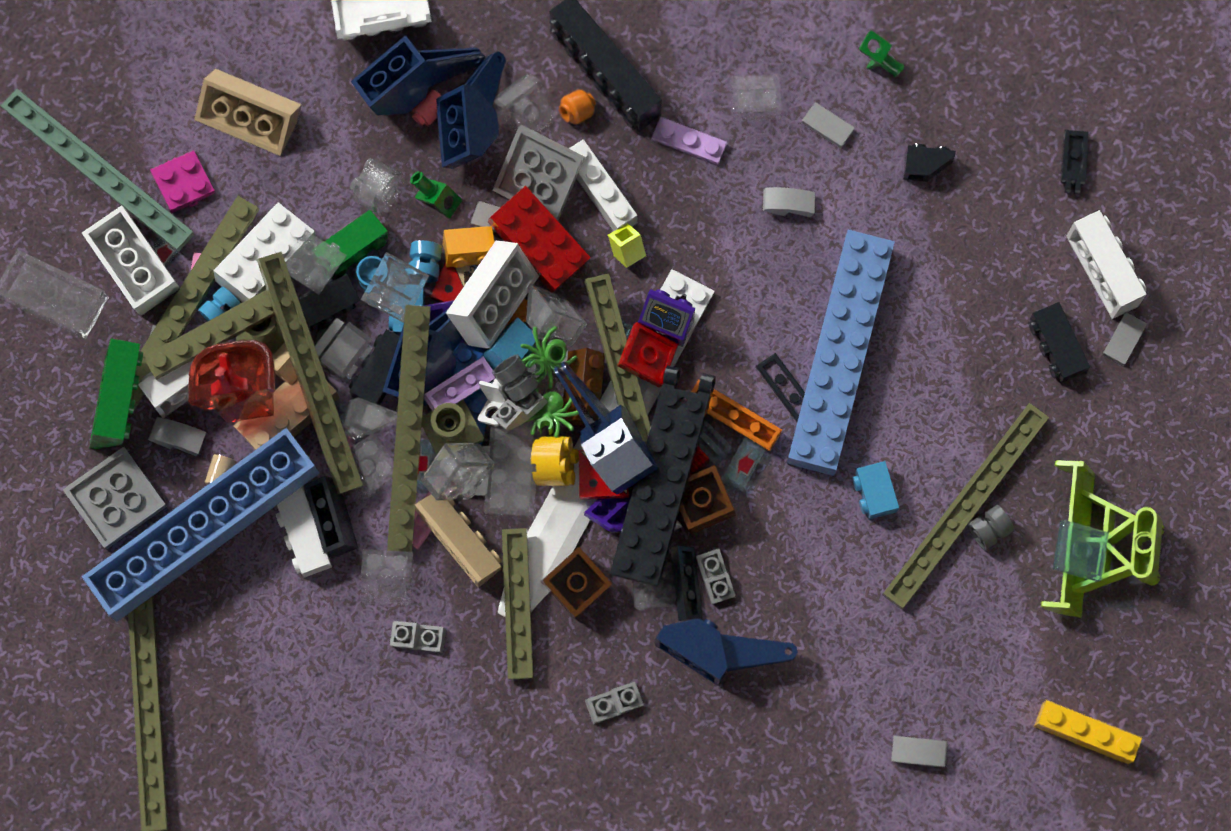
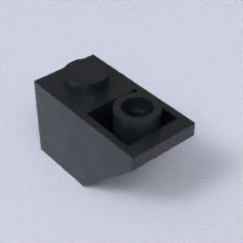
(925, 162)

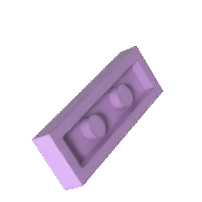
(689, 141)
(460, 385)

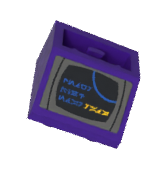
(667, 316)

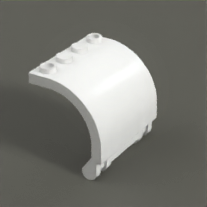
(373, 16)

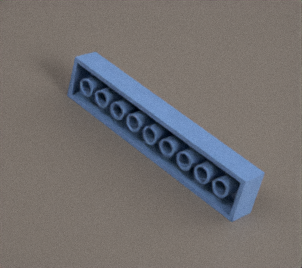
(840, 353)
(200, 525)

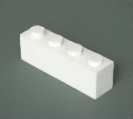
(603, 190)
(302, 534)

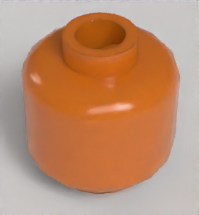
(577, 107)

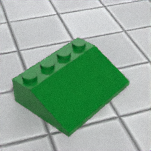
(115, 393)

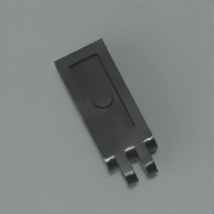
(1074, 160)

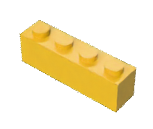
(1087, 732)

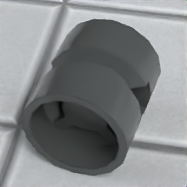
(517, 380)
(993, 526)

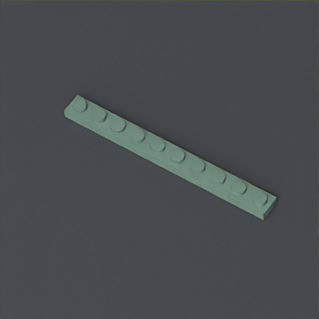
(97, 170)

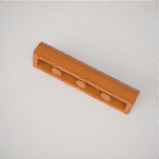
(742, 419)

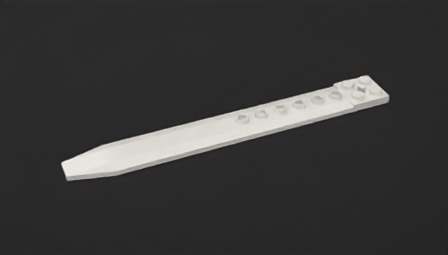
(562, 517)

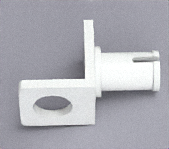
(496, 397)

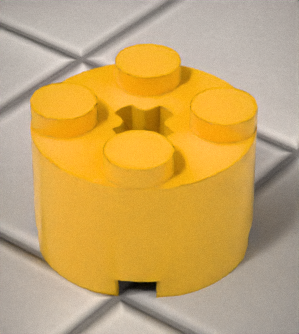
(554, 461)

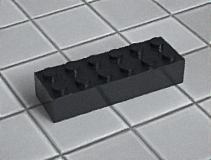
(605, 64)

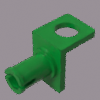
(881, 56)
(434, 193)

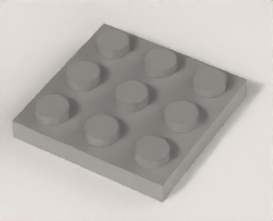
(542, 167)
(114, 498)

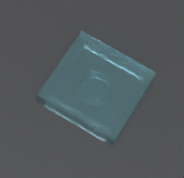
(1080, 550)

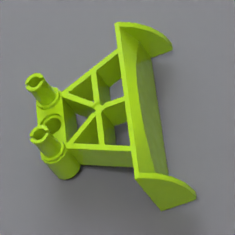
(1145, 524)

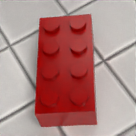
(540, 237)

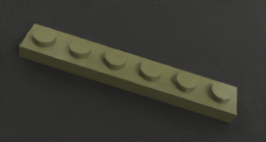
(210, 333)
(517, 603)

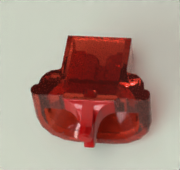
(234, 380)

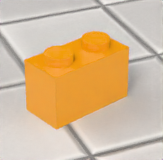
(467, 245)

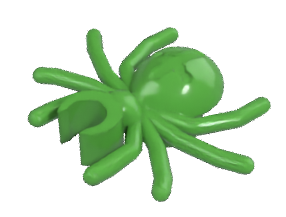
(547, 357)
(551, 414)

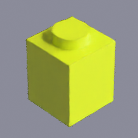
(627, 245)

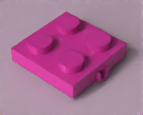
(182, 181)

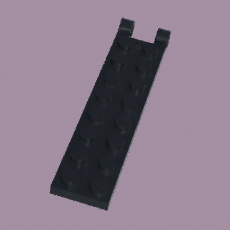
(659, 495)

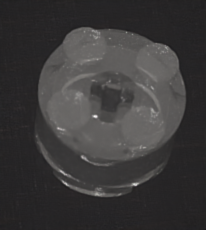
(377, 186)

